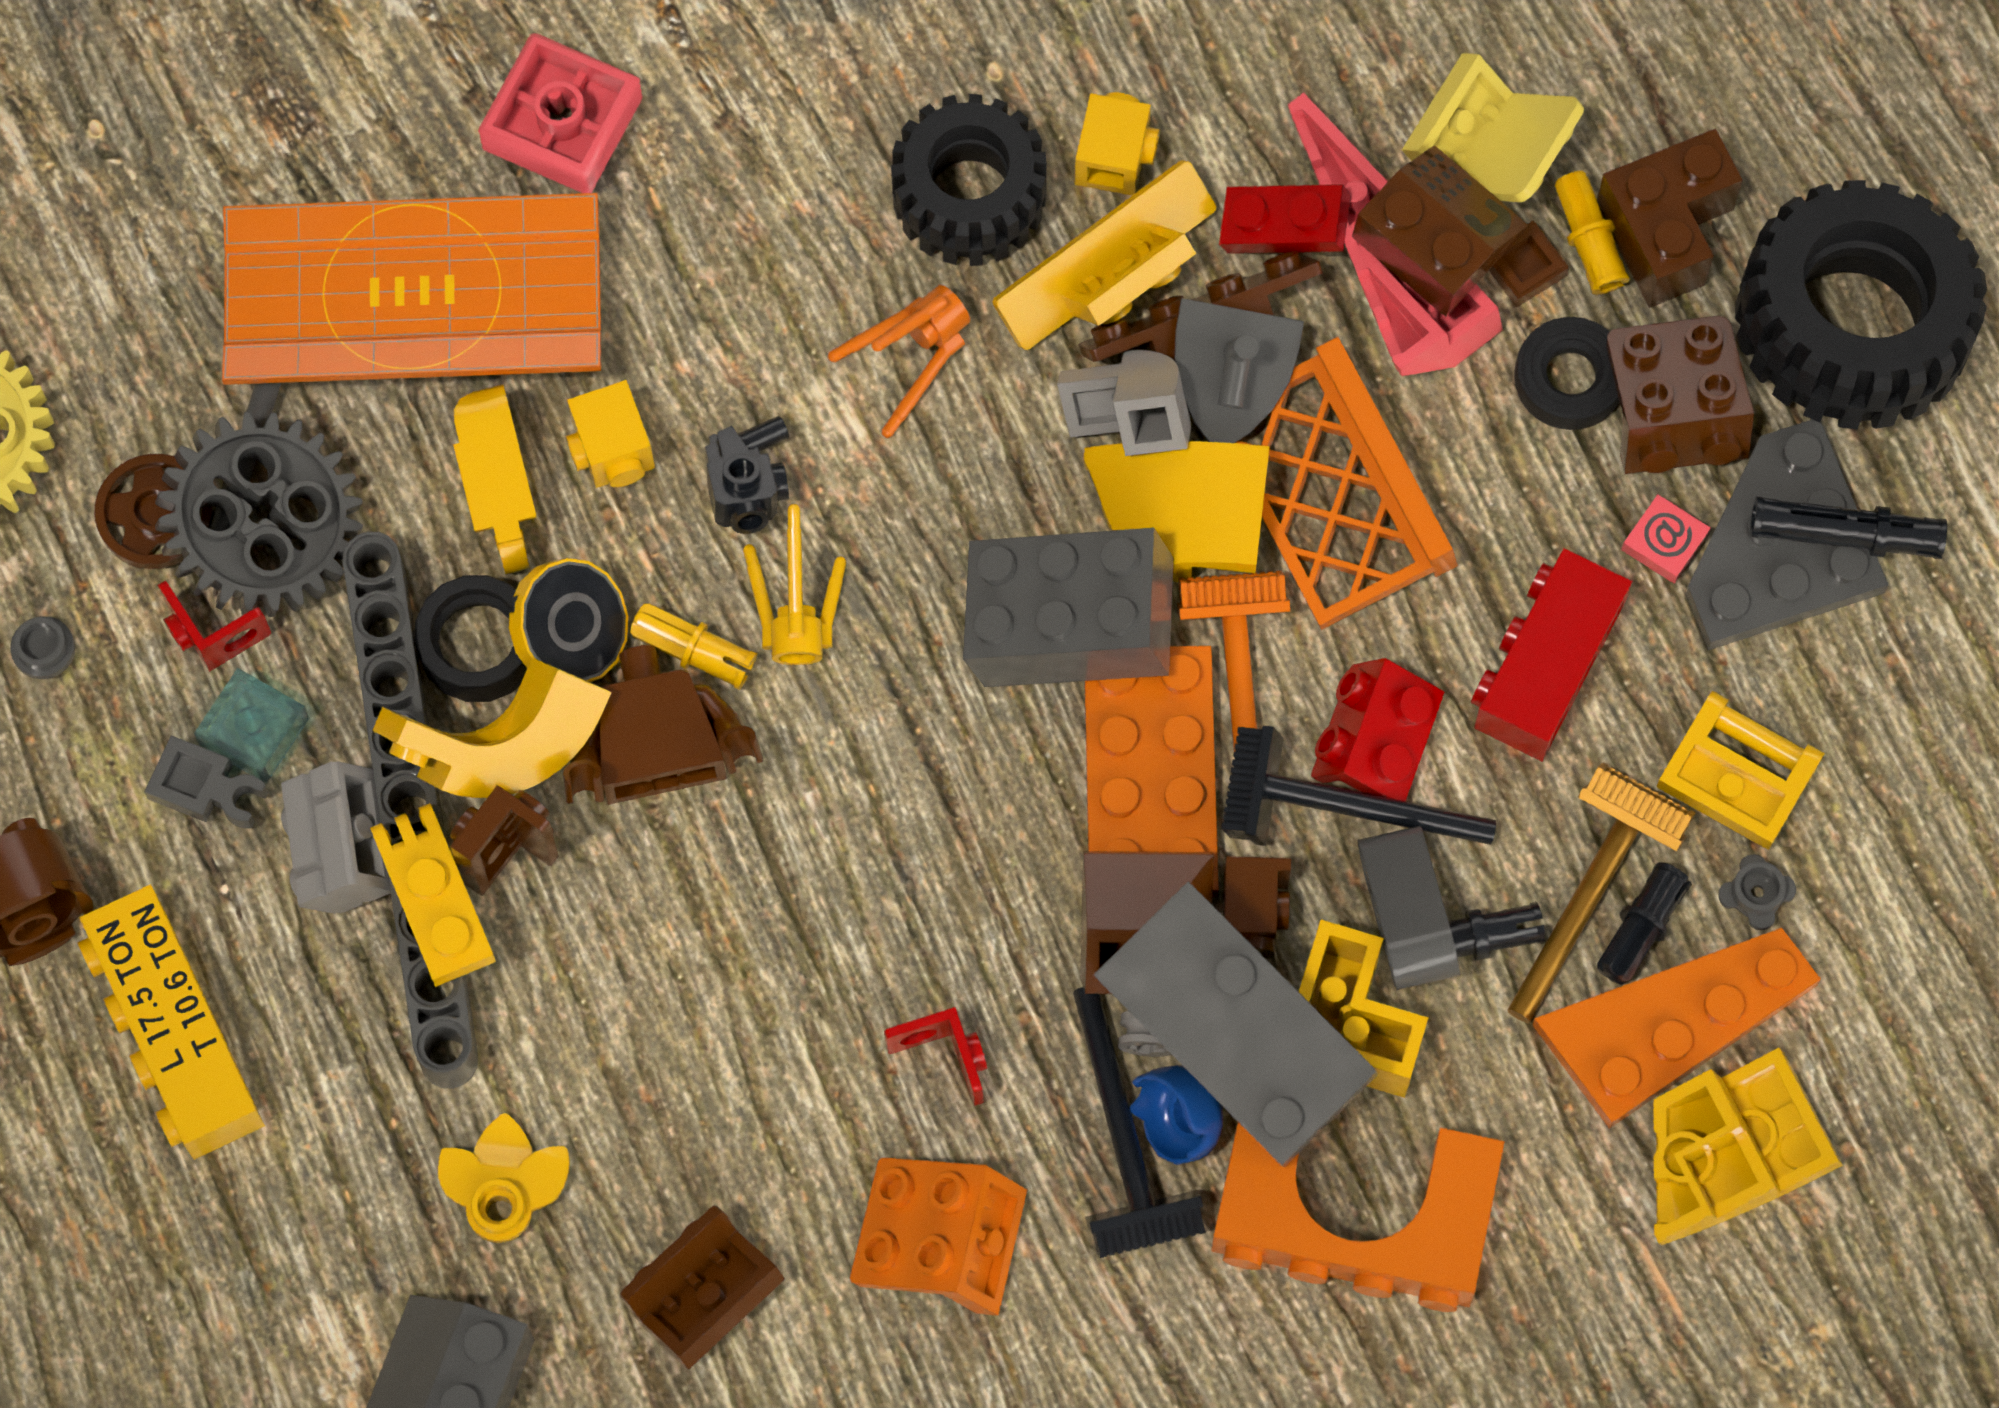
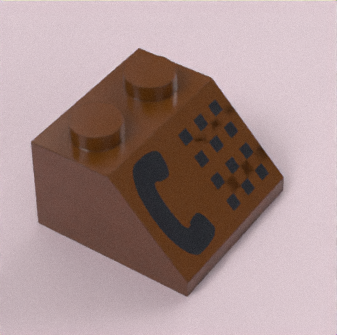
(1437, 229)

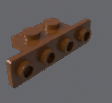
(1226, 291)

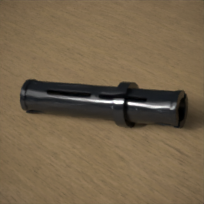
(1862, 529)

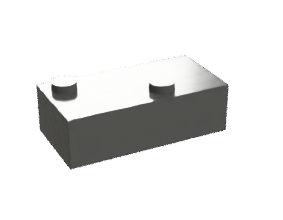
(1236, 1024)

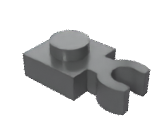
(197, 780)

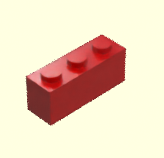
(1549, 653)

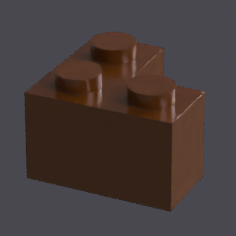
(1659, 209)

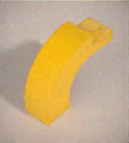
(518, 750)

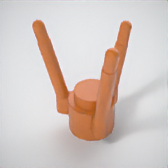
(929, 322)

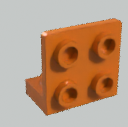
(940, 1231)

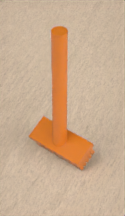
(1233, 599)

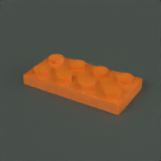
(1153, 760)

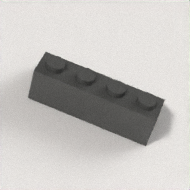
(452, 1357)

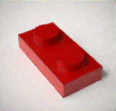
(1285, 218)

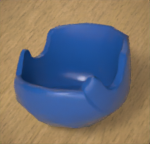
(1177, 1114)

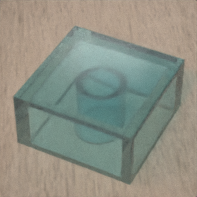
(252, 725)

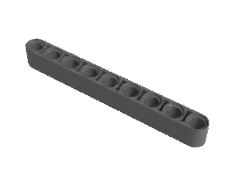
(397, 779)

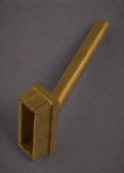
(1635, 810)

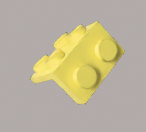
(1495, 133)

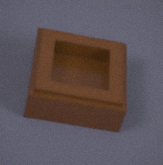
(1529, 266)

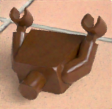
(658, 735)

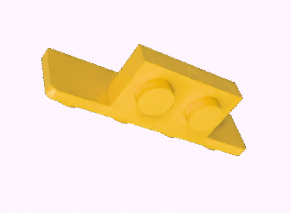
(1110, 261)

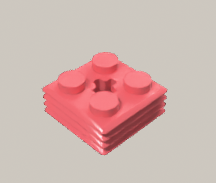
(547, 81)

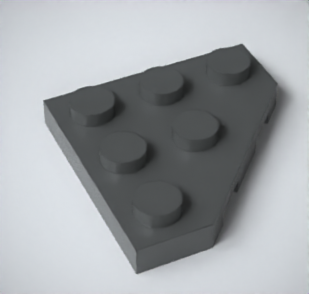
(1768, 583)

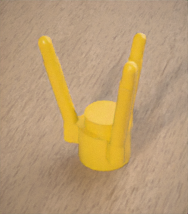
(796, 633)

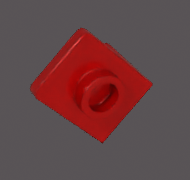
(214, 648)
(936, 1027)

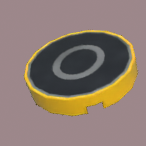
(570, 618)

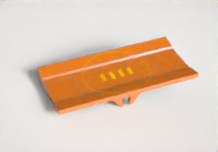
(411, 288)

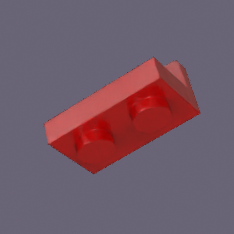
(1377, 729)

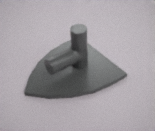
(1233, 365)

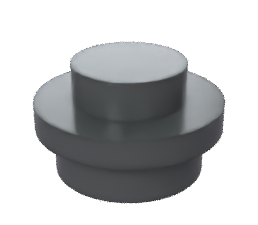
(42, 647)

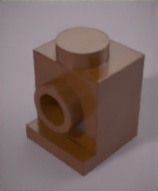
(1253, 900)

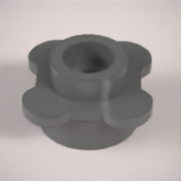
(1761, 874)

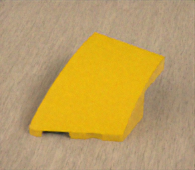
(1196, 498)
(1734, 1145)

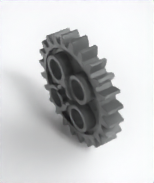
(224, 556)

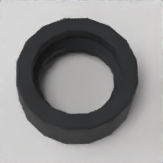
(437, 609)

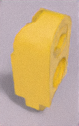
(494, 472)

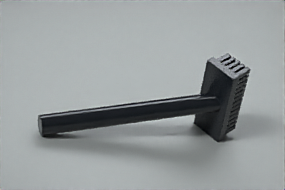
(1257, 785)
(1145, 1219)

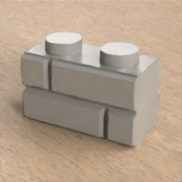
(331, 838)

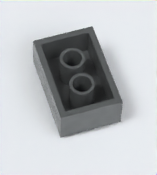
(1068, 607)

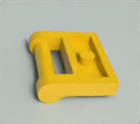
(1731, 786)

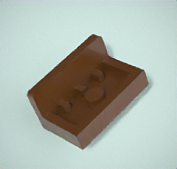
(493, 834)
(700, 1287)

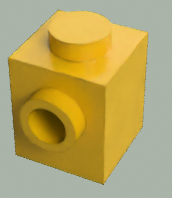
(1115, 143)
(609, 436)

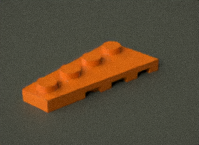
(1661, 1028)

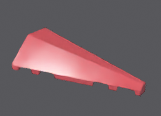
(1411, 327)

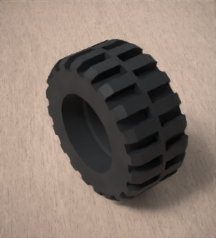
(1877, 237)

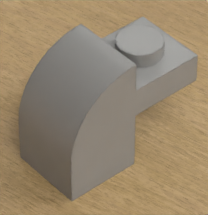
(1137, 398)

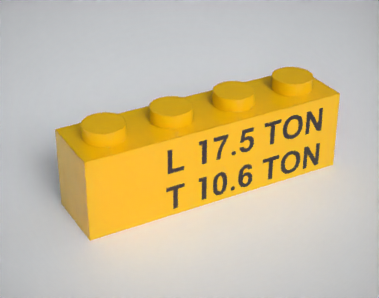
(170, 1022)

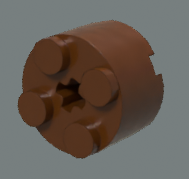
(37, 892)

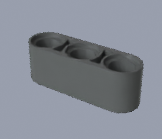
(1408, 908)

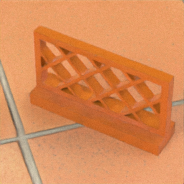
(1386, 474)

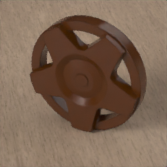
(138, 512)

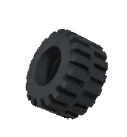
(969, 134)

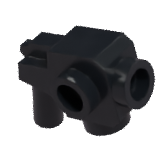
(742, 481)

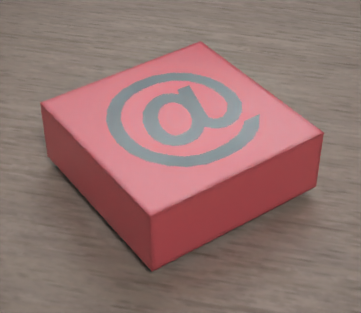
(1666, 539)

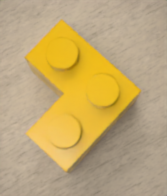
(1338, 988)

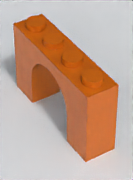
(1428, 1258)

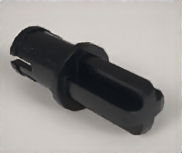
(1643, 922)

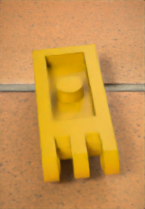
(434, 898)

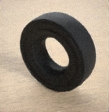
(1542, 398)

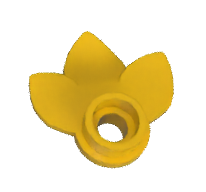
(503, 1171)

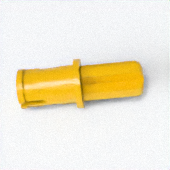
(1591, 234)
(692, 644)

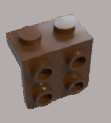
(1680, 394)

